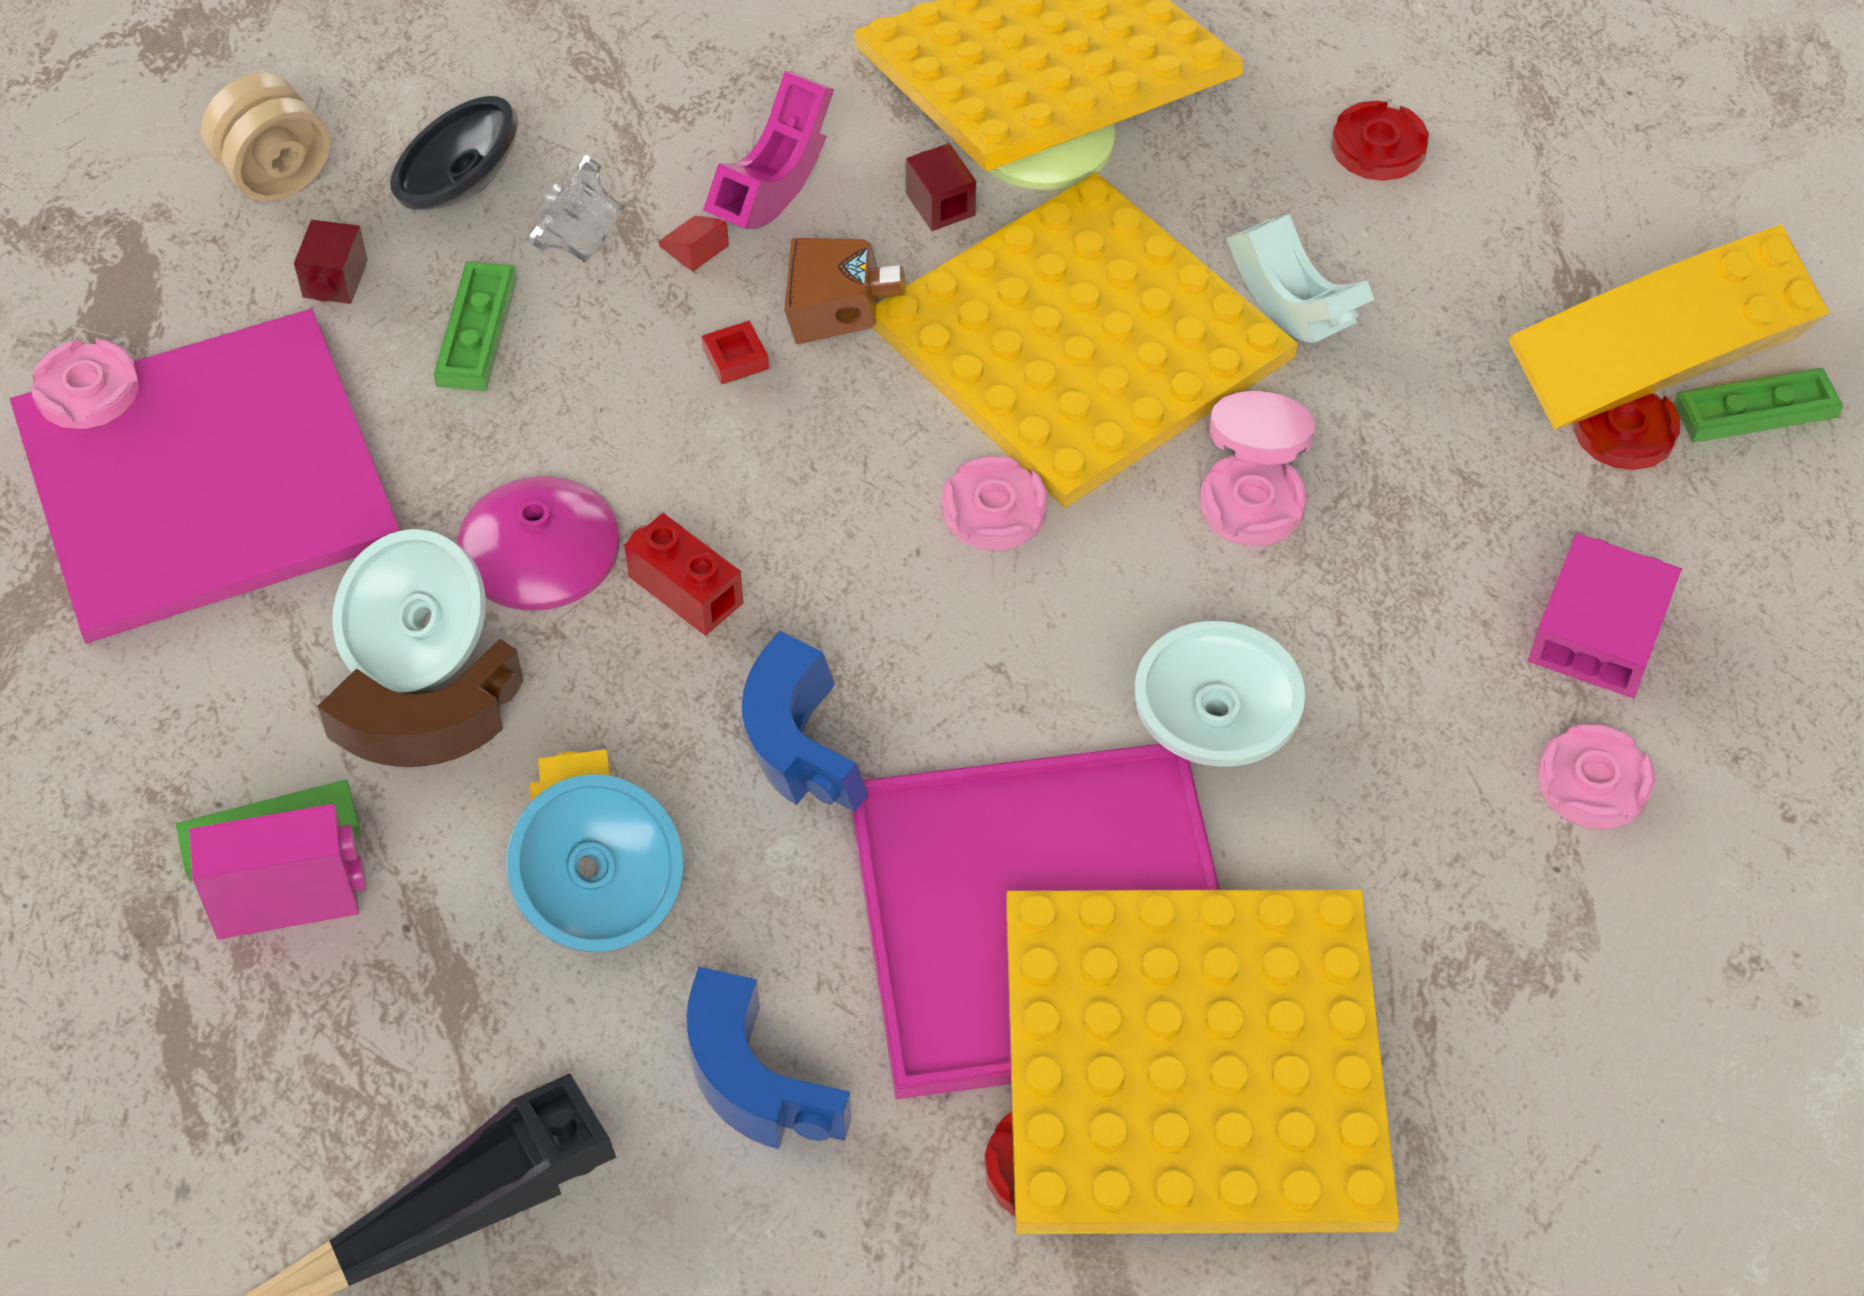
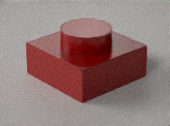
(735, 352)

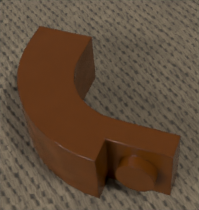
(423, 727)

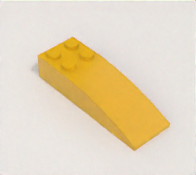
(1669, 326)

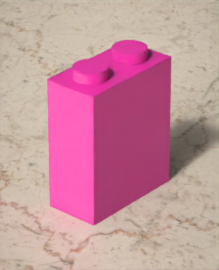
(1604, 615)
(276, 871)

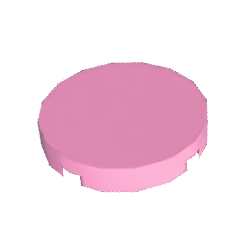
(84, 384)
(1262, 427)
(1252, 501)
(994, 503)
(1595, 776)

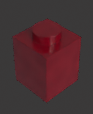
(940, 186)
(330, 261)

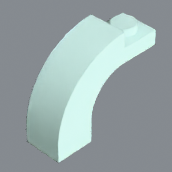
(1289, 284)

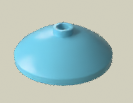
(633, 853)

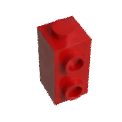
(684, 573)

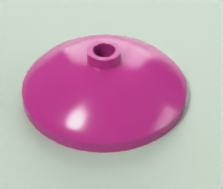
(542, 560)

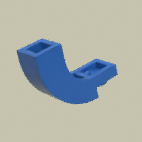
(776, 704)
(737, 1084)

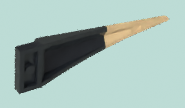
(485, 1179)

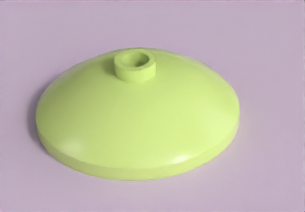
(1061, 164)

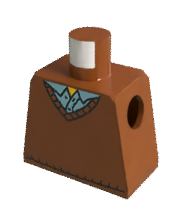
(836, 287)

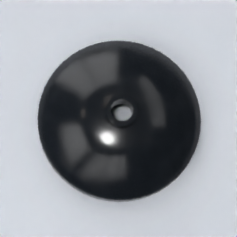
(455, 154)

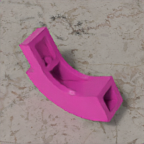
(780, 162)

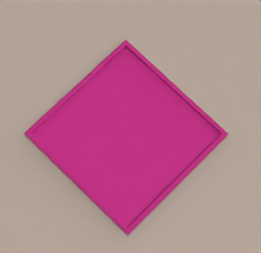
(211, 481)
(949, 848)

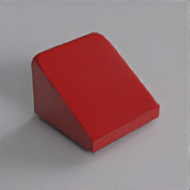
(696, 241)

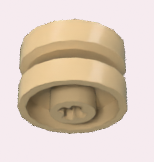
(265, 137)

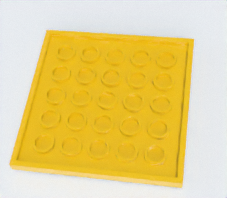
(1042, 71)
(1081, 337)
(1196, 1063)

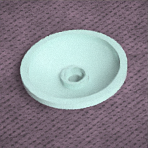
(384, 607)
(1225, 672)

